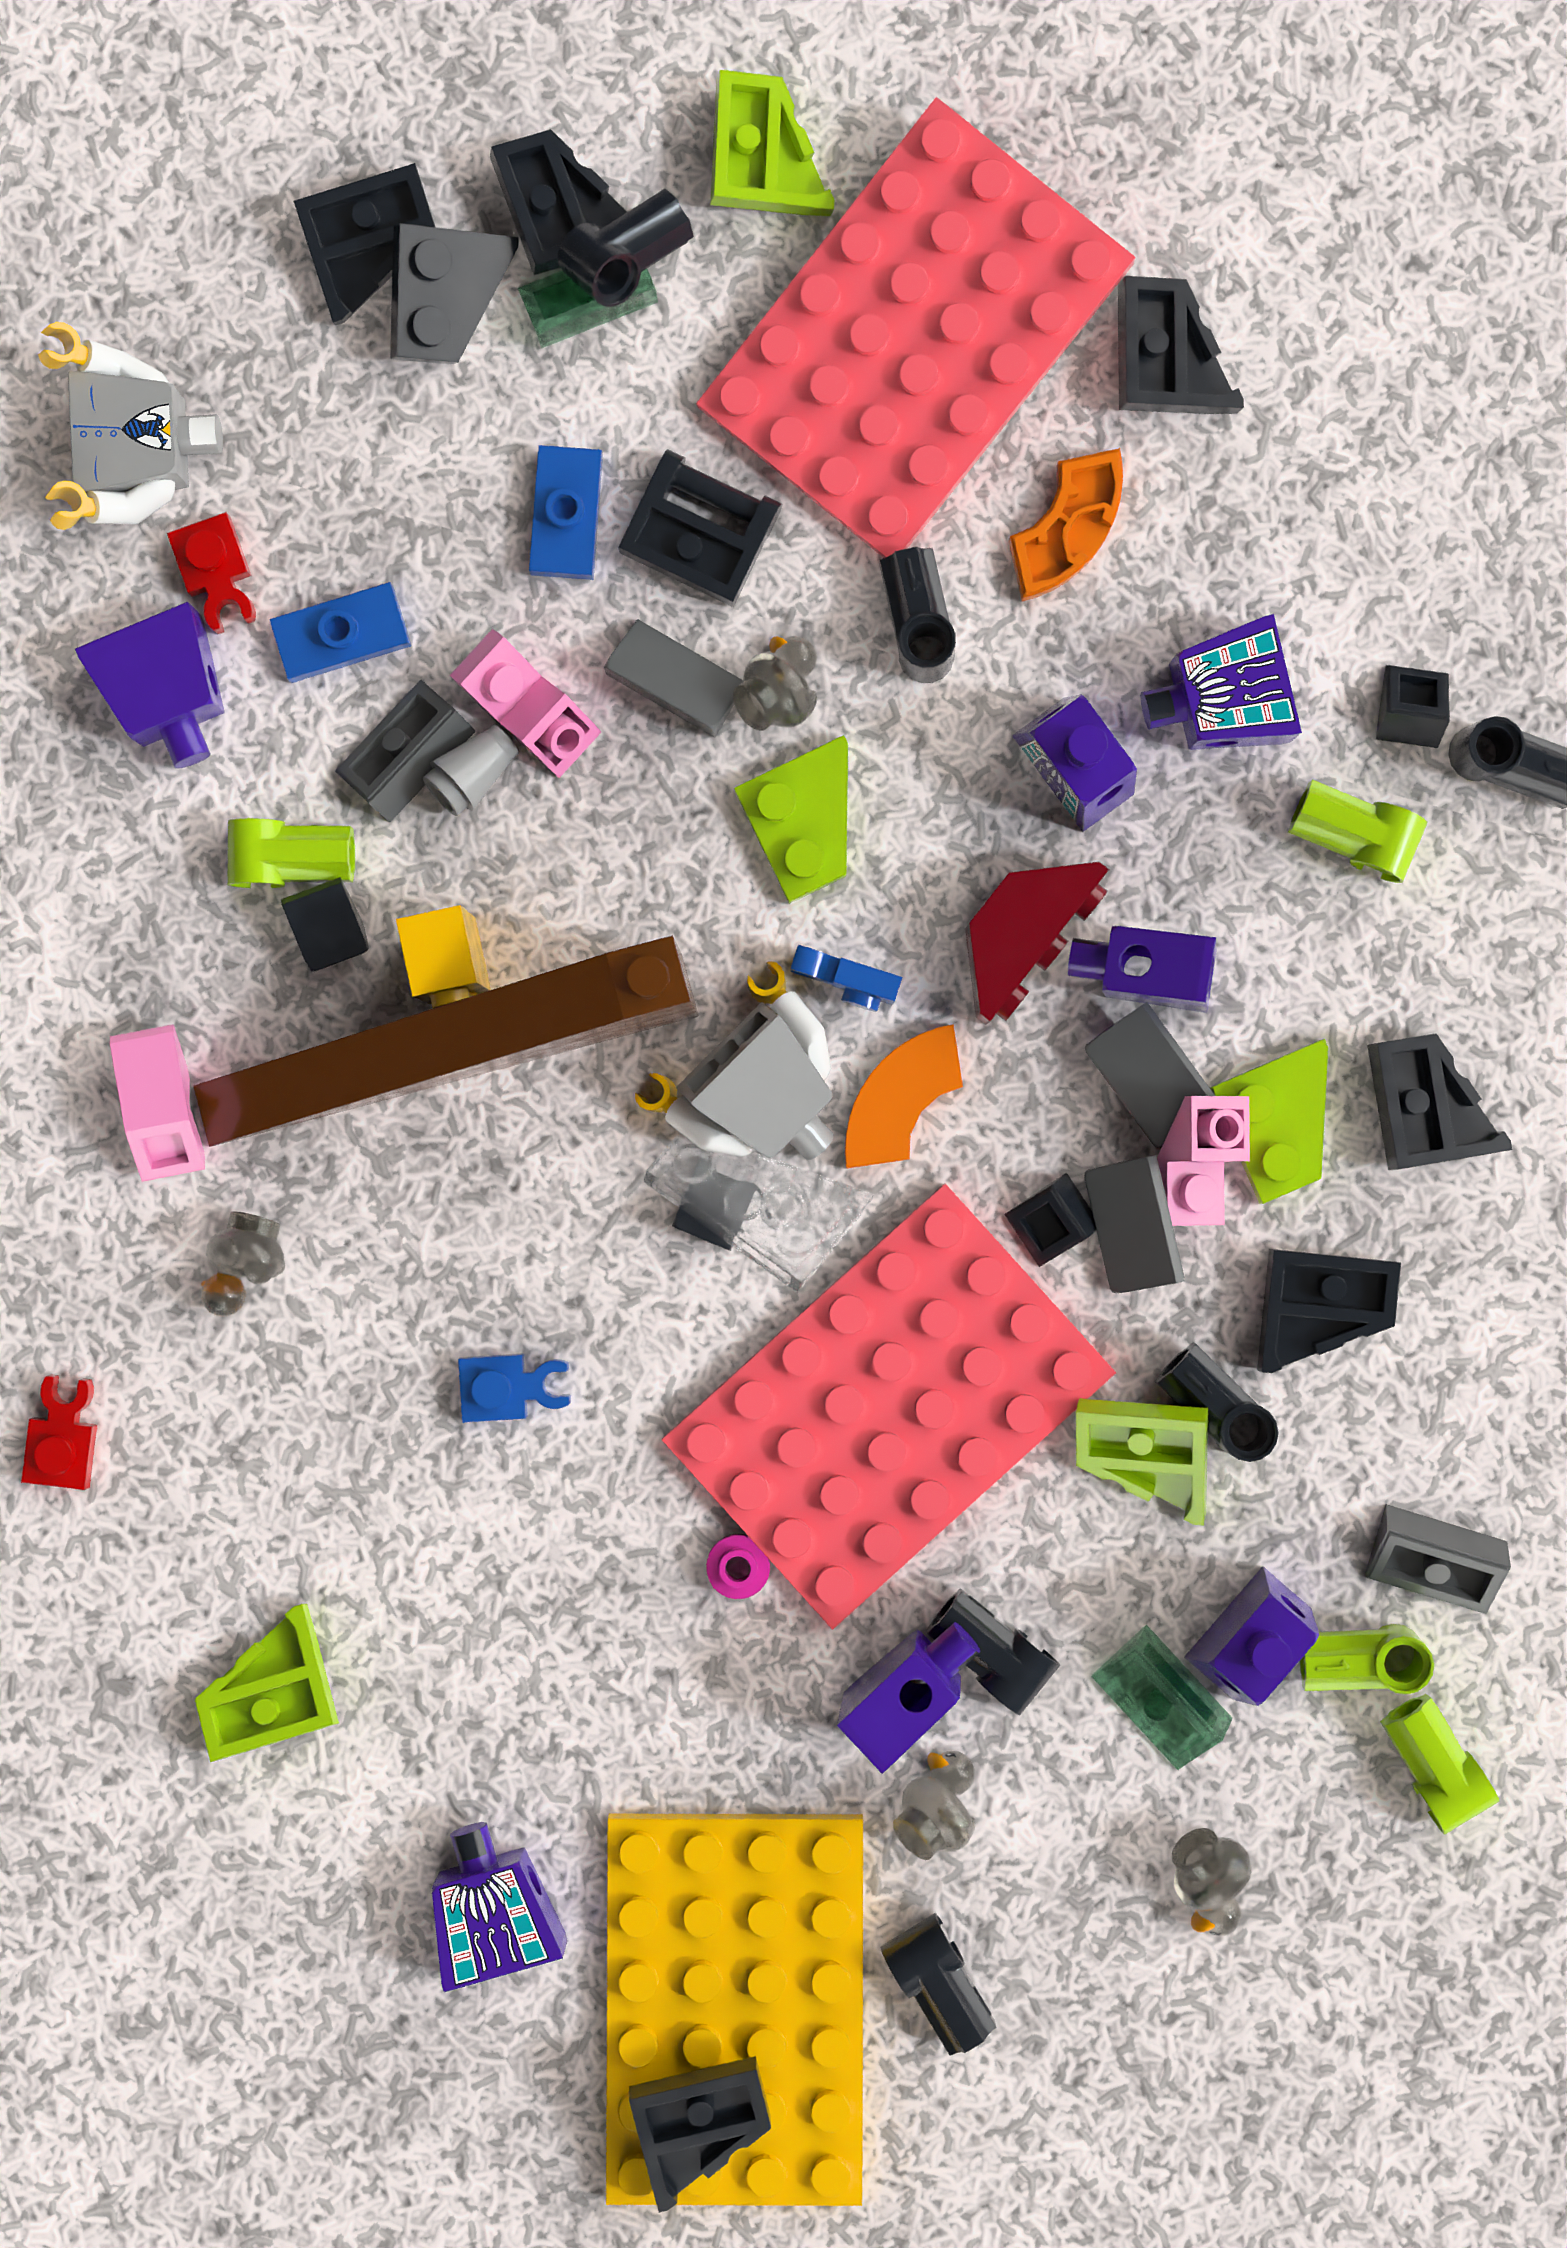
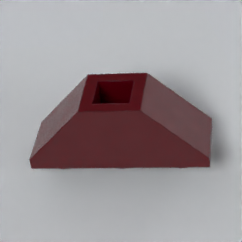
(1022, 929)

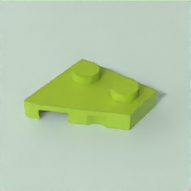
(1147, 1450)

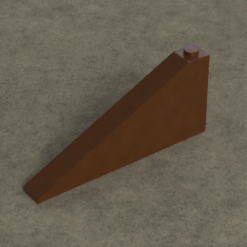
(463, 1039)

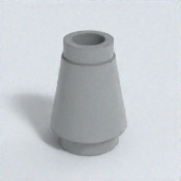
(469, 770)

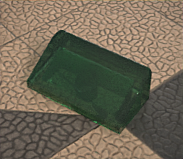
(564, 309)
(1163, 1698)

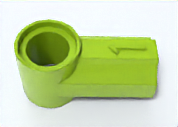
(1368, 833)
(280, 853)
(1357, 1661)
(1441, 1769)

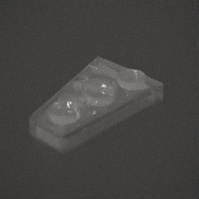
(760, 1206)

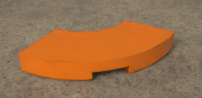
(1072, 527)
(897, 1094)

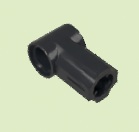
(611, 258)
(918, 611)
(1521, 760)
(1198, 1381)
(1007, 1661)
(935, 1976)

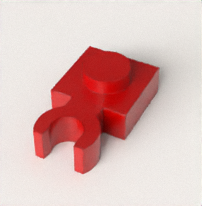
(211, 563)
(60, 1447)

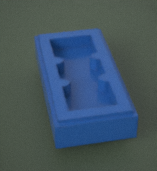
(566, 512)
(340, 632)

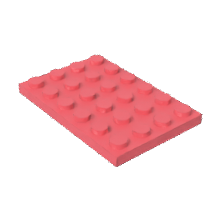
(915, 330)
(888, 1406)

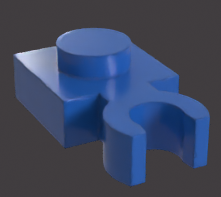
(861, 983)
(499, 1387)

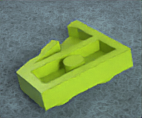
(761, 150)
(802, 818)
(1284, 1120)
(270, 1692)

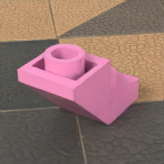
(525, 703)
(155, 1102)
(1194, 1156)

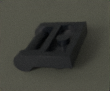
(690, 545)

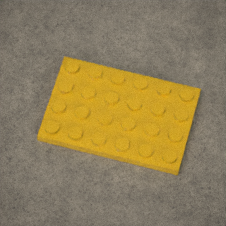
(731, 1949)

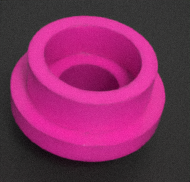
(730, 1547)

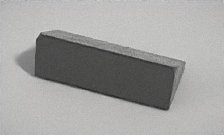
(673, 677)
(398, 752)
(1146, 1070)
(1134, 1225)
(1438, 1559)

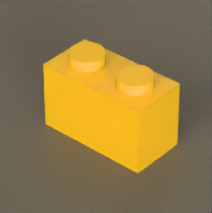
(443, 955)

